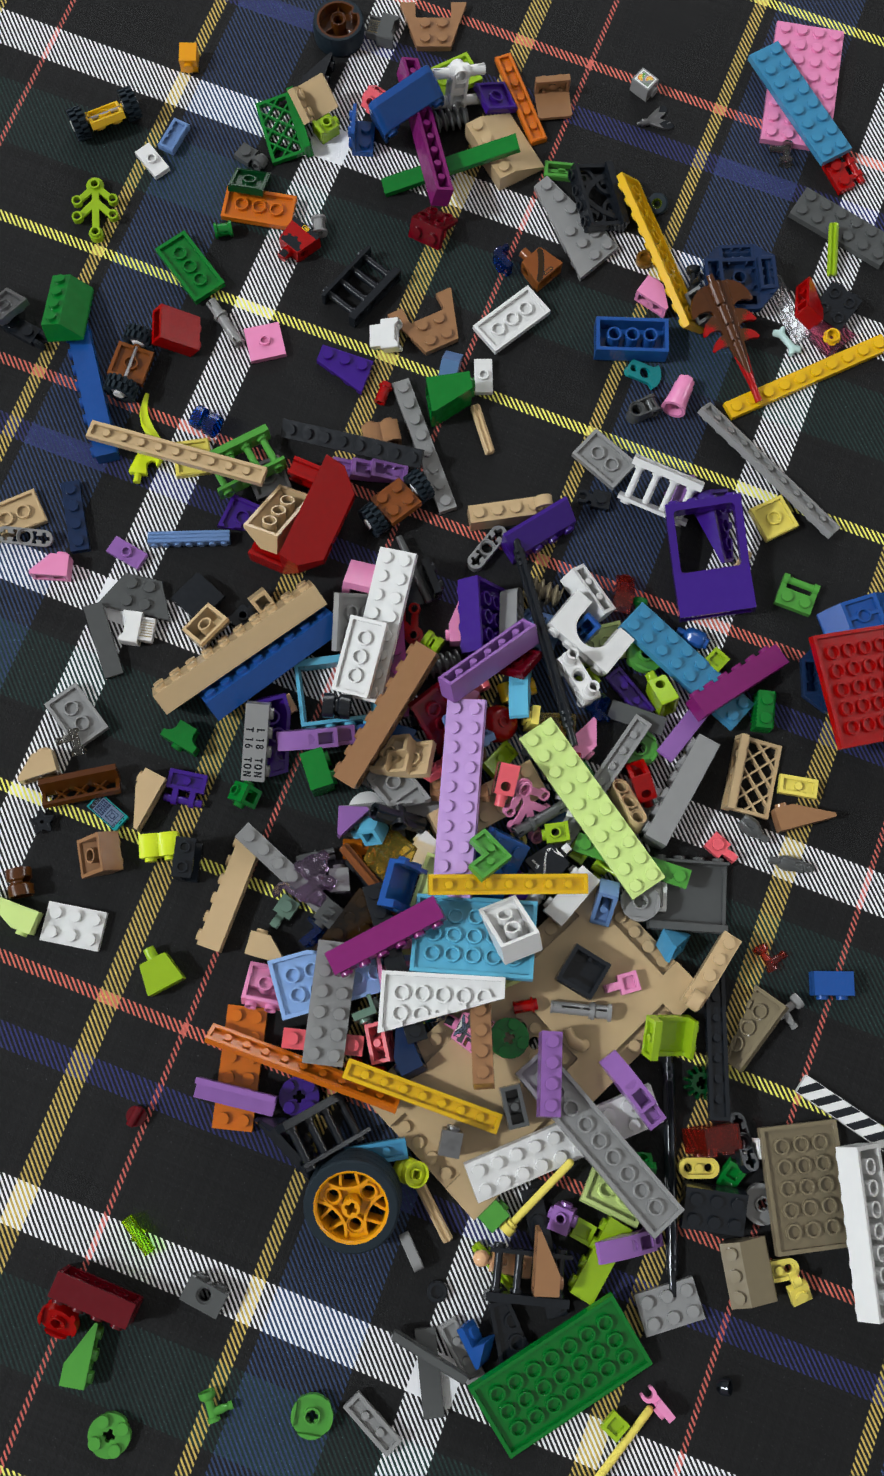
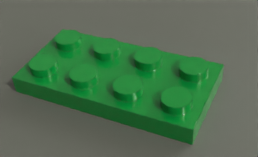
(190, 267)

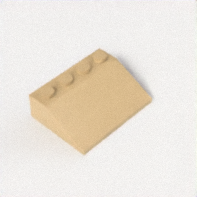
(511, 168)

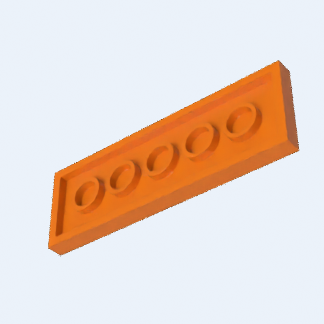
(240, 1070)

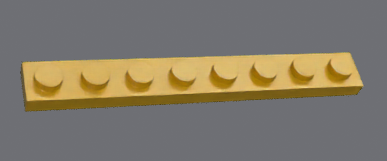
(507, 884)
(422, 1096)

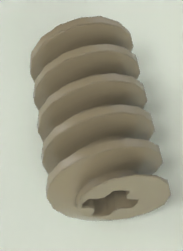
(547, 592)

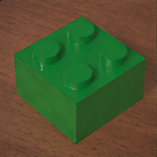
(317, 771)

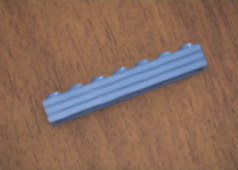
(189, 538)

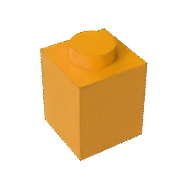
(188, 57)

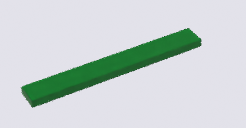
(456, 163)

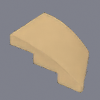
(405, 758)

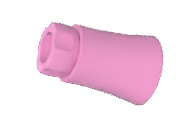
(678, 398)

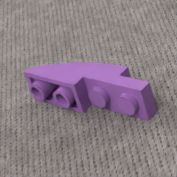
(315, 737)
(633, 1089)
(627, 1246)

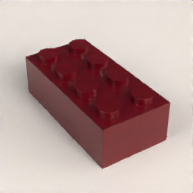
(95, 1297)

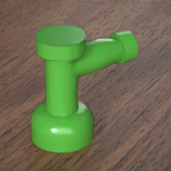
(213, 1411)

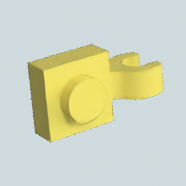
(798, 1289)

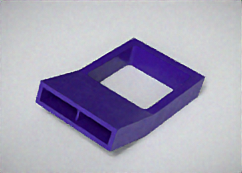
(716, 590)

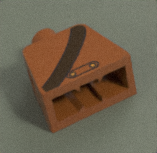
(539, 267)

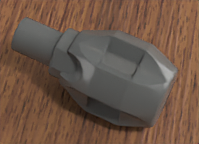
(752, 828)

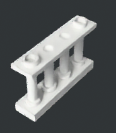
(658, 471)

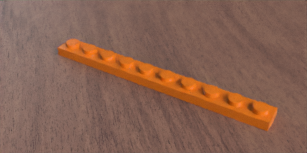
(292, 1064)

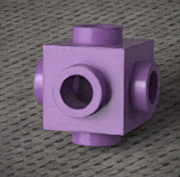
(562, 1217)

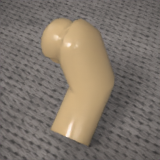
(574, 1042)

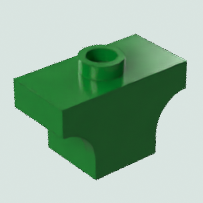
(182, 737)

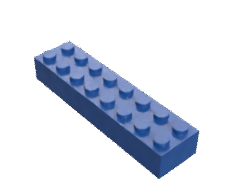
(268, 664)

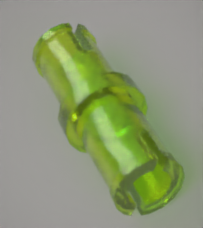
(138, 1235)

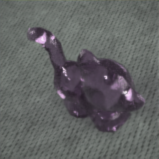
(312, 869)

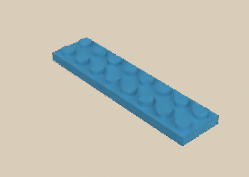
(799, 103)
(679, 660)

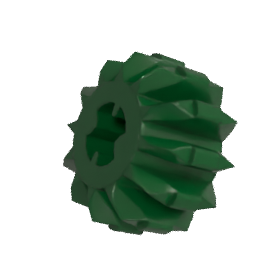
(694, 1077)

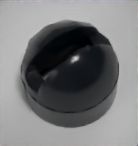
(724, 1386)

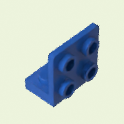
(360, 135)

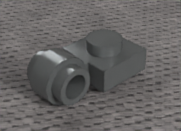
(248, 155)

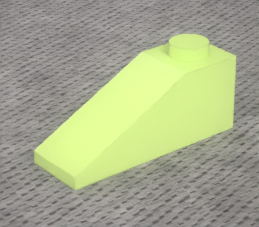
(20, 917)

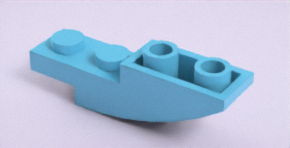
(519, 697)

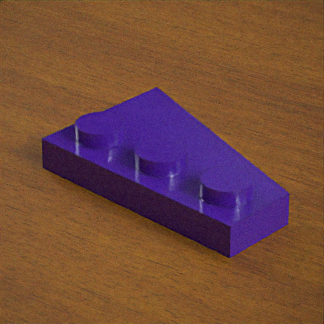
(346, 366)
(237, 513)

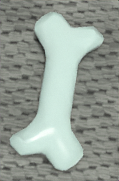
(786, 340)

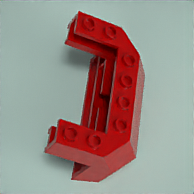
(317, 519)

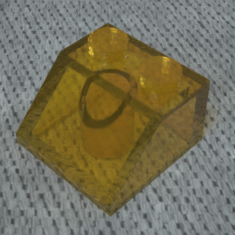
(392, 847)

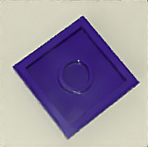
(495, 97)

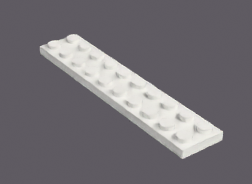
(541, 1152)

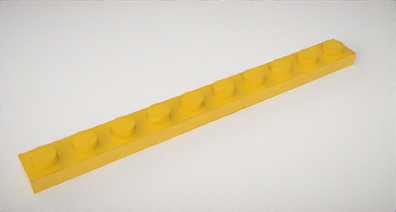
(806, 377)

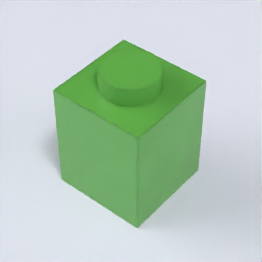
(494, 1215)

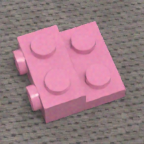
(259, 989)

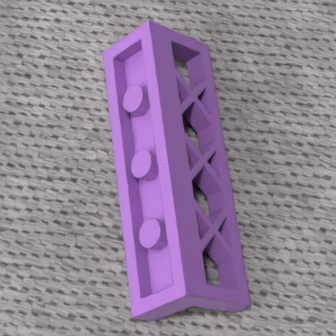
(235, 1096)

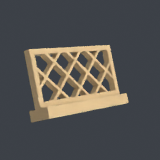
(735, 776)

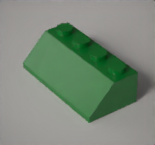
(67, 309)

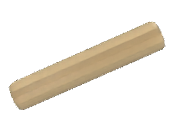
(482, 429)
(435, 1214)

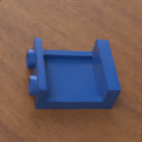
(399, 884)

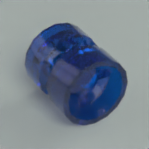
(206, 421)

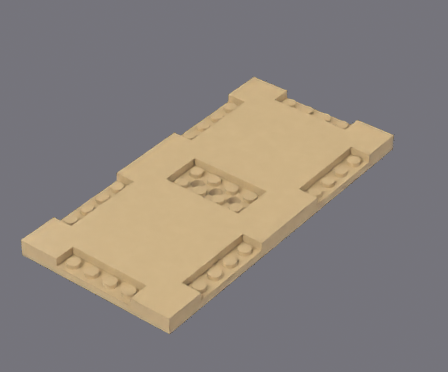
(449, 1065)

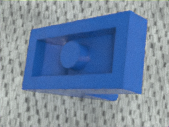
(475, 1345)

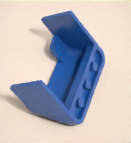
(405, 101)

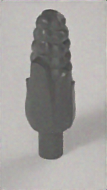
(790, 863)

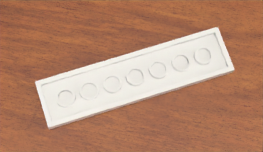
(387, 604)

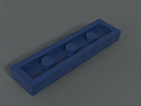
(75, 517)

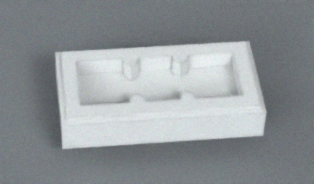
(152, 161)
(483, 377)

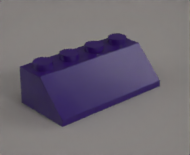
(540, 529)

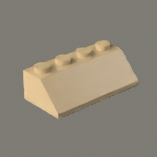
(274, 518)

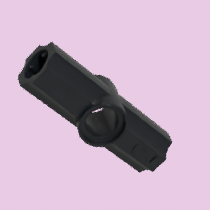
(397, 818)

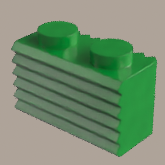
(763, 711)

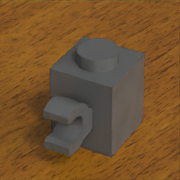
(327, 914)

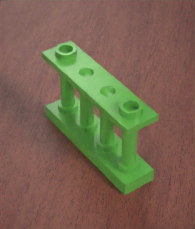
(243, 445)

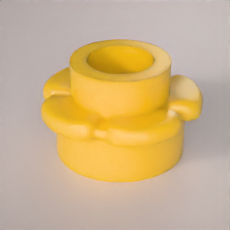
(832, 332)

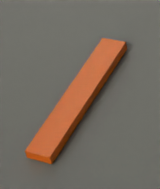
(526, 111)

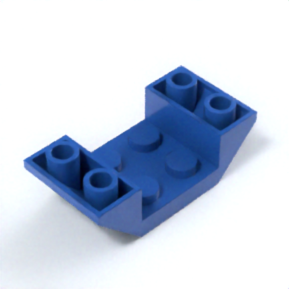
(853, 614)

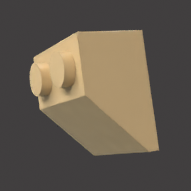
(206, 626)

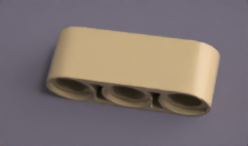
(627, 805)

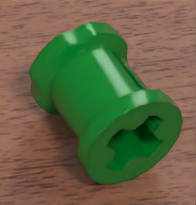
(223, 229)

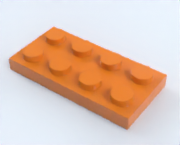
(269, 211)

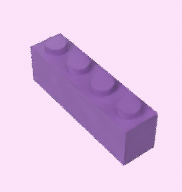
(549, 1074)

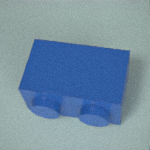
(831, 984)

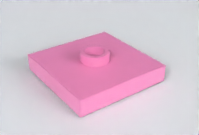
(265, 342)

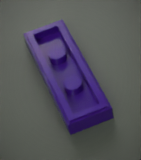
(628, 690)

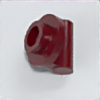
(135, 1116)

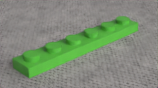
(674, 874)

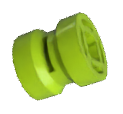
(432, 641)

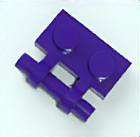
(186, 781)

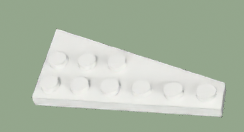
(422, 996)

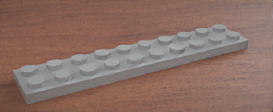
(609, 1153)

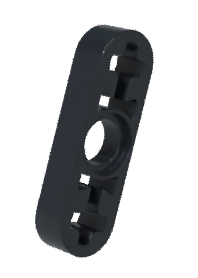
(749, 1147)

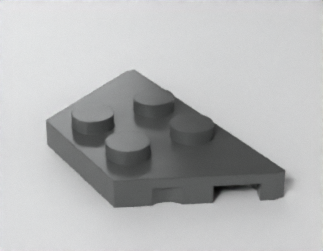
(139, 595)

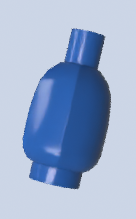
(694, 637)

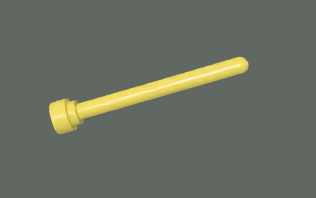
(509, 1225)
(625, 1441)

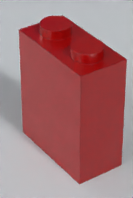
(176, 330)

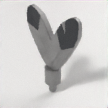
(655, 121)

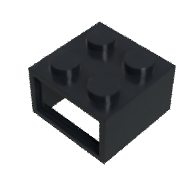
(582, 972)

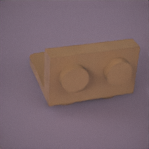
(553, 97)

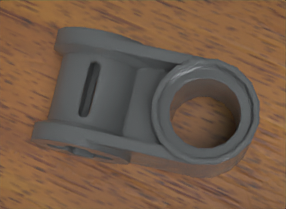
(646, 408)

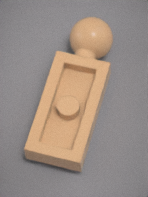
(482, 1258)

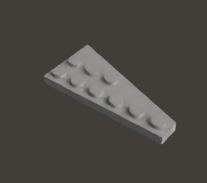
(583, 249)

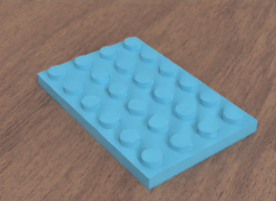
(464, 943)

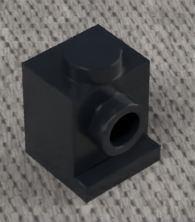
(235, 619)

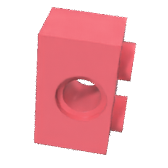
(379, 1045)

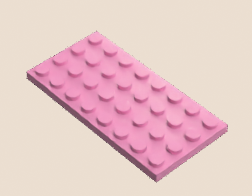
(818, 59)

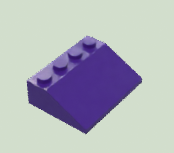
(478, 612)

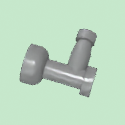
(795, 1002)

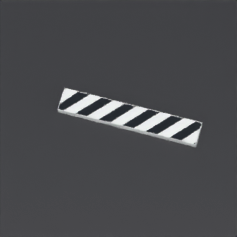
(841, 1110)

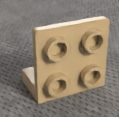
(313, 99)

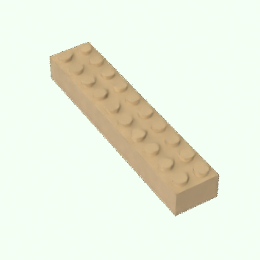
(237, 646)

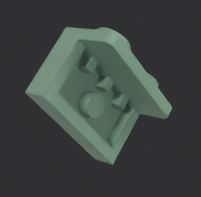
(367, 1015)

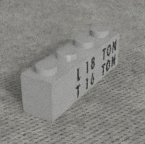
(256, 741)

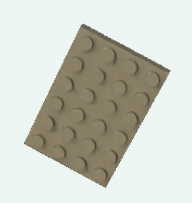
(803, 1186)

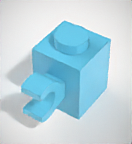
(370, 831)

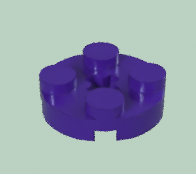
(290, 1088)

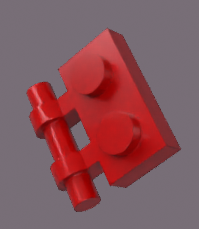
(840, 178)

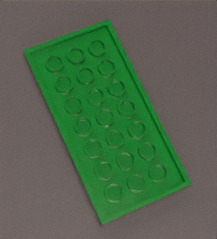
(560, 1375)

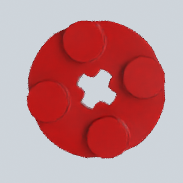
(59, 1320)

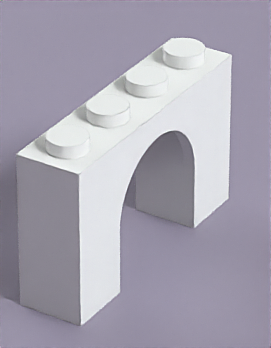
(564, 627)

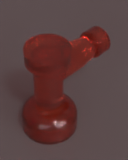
(771, 963)

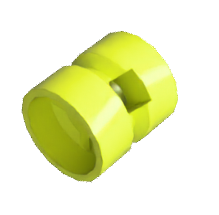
(412, 1172)

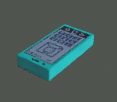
(108, 812)

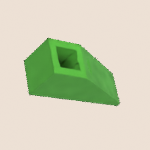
(77, 1369)

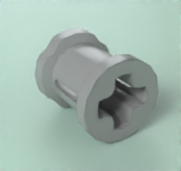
(318, 222)

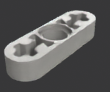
(40, 533)
(488, 539)

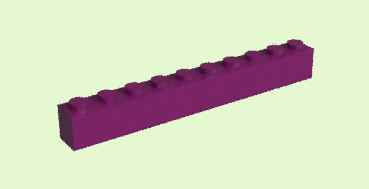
(428, 145)

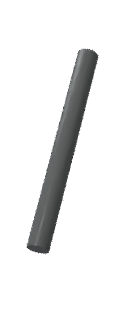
(417, 576)

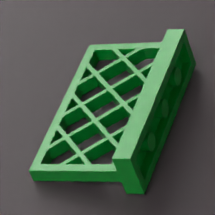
(301, 131)

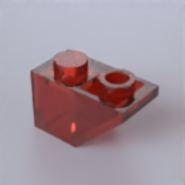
(623, 593)

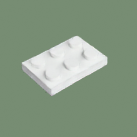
(74, 926)

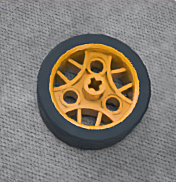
(352, 1201)

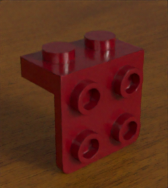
(430, 225)

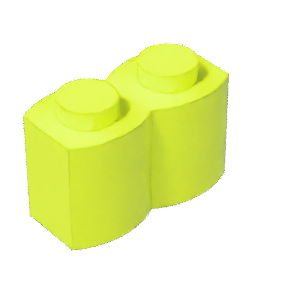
(157, 845)

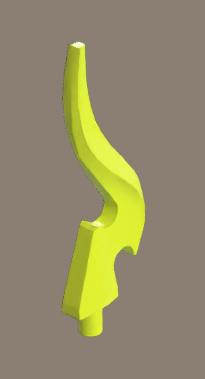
(140, 464)

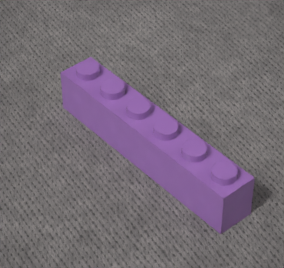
(488, 660)

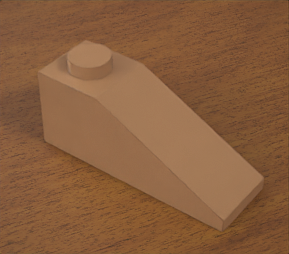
(795, 816)
(545, 1274)

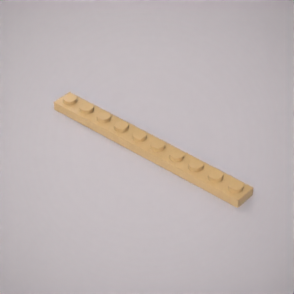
(177, 453)

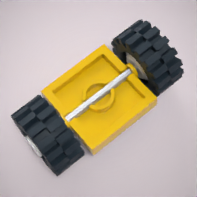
(105, 115)

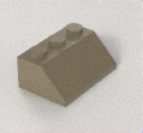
(748, 1272)

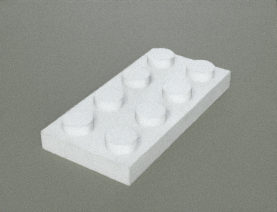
(511, 319)
(360, 656)

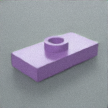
(127, 553)

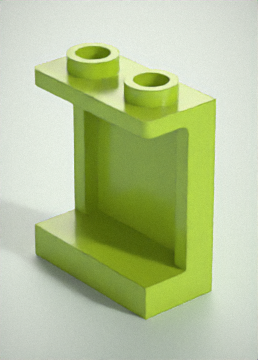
(669, 1036)

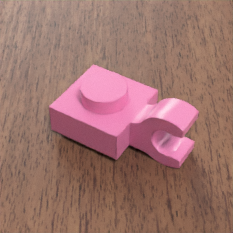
(626, 983)
(661, 1408)

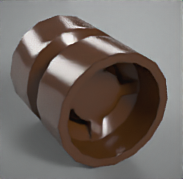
(19, 882)

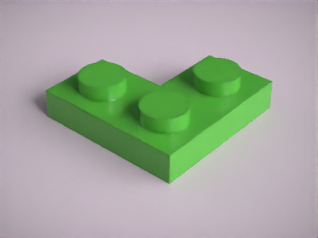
(492, 855)

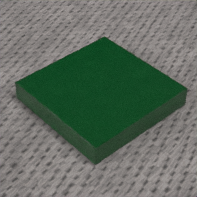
(249, 181)

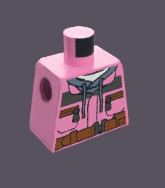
(461, 1029)

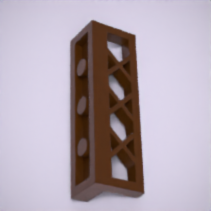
(80, 782)

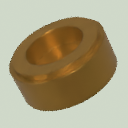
(643, 259)

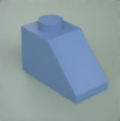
(605, 902)

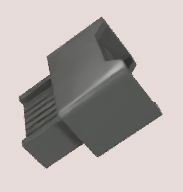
(383, 29)

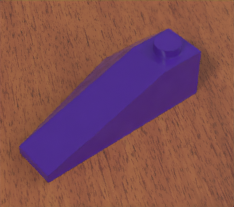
(717, 527)
(279, 759)

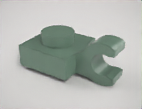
(285, 909)

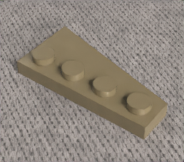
(754, 1028)

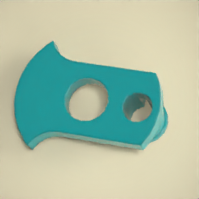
(654, 373)

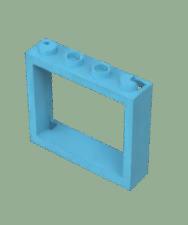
(315, 664)

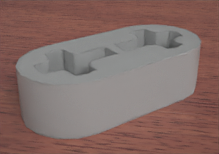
(411, 1251)

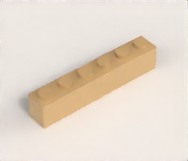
(227, 898)

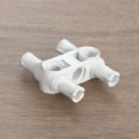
(457, 83)
(585, 690)

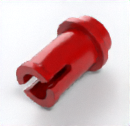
(383, 392)
(525, 1006)

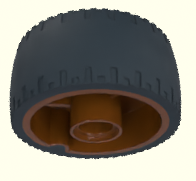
(339, 27)

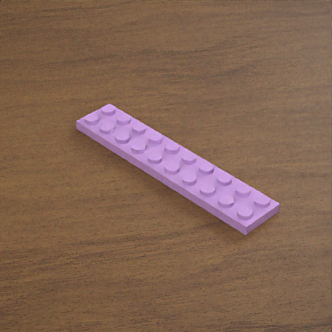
(460, 786)

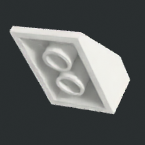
(511, 929)

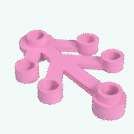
(527, 806)

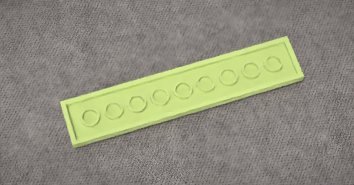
(592, 808)

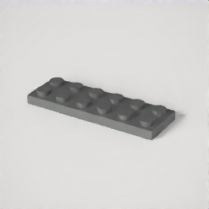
(855, 234)

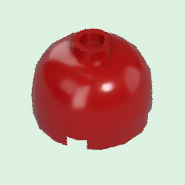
(499, 722)

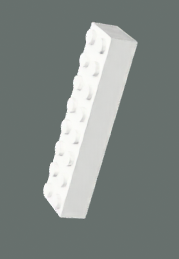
(863, 1207)

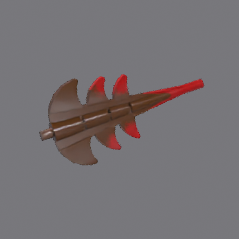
(719, 300)

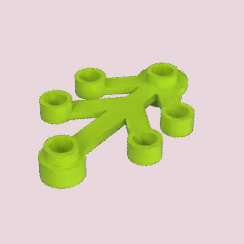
(95, 206)

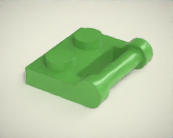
(795, 600)

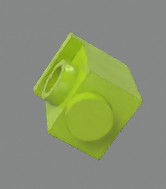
(326, 128)
(562, 837)

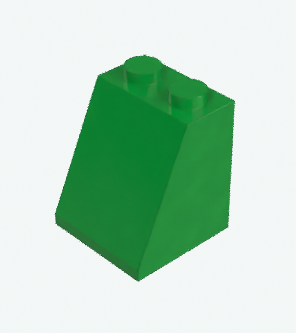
(448, 395)

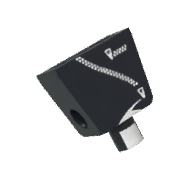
(550, 860)

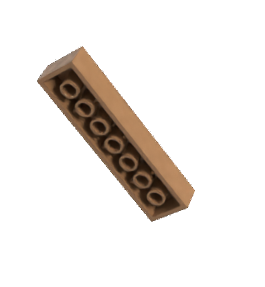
(386, 715)

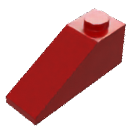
(808, 304)

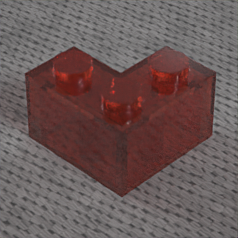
(711, 1140)

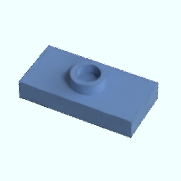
(174, 136)

